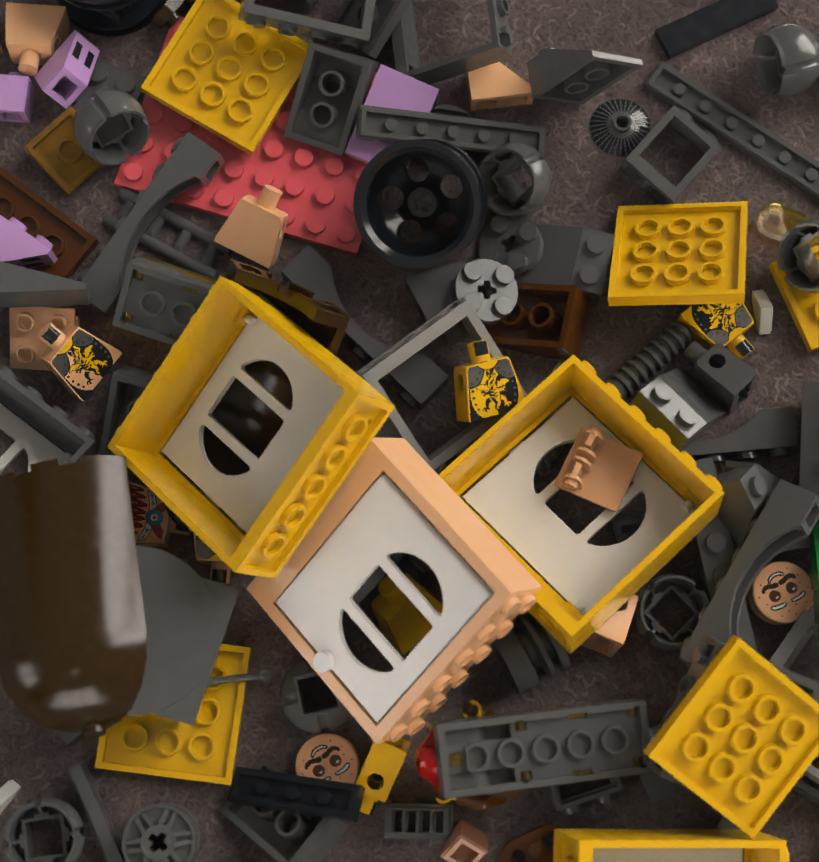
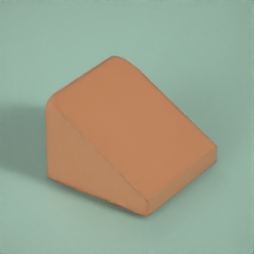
(465, 844)

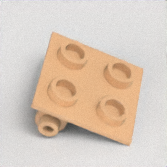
(24, 327)
(598, 469)

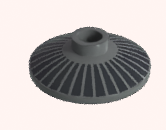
(615, 139)

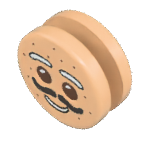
(780, 593)
(328, 758)

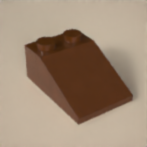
(544, 322)

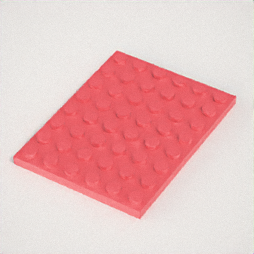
(313, 181)

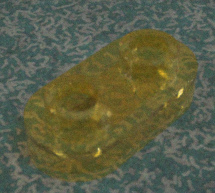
(787, 219)

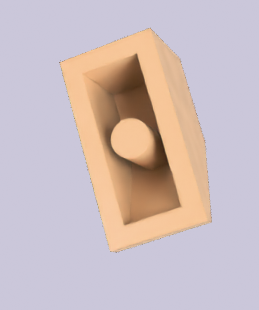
(496, 88)

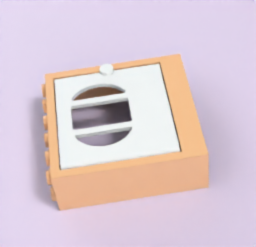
(347, 544)

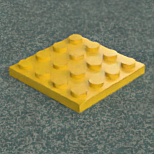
(227, 73)
(679, 254)
(740, 736)
(179, 750)

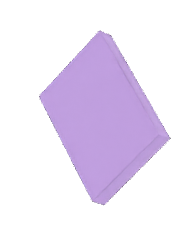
(393, 91)

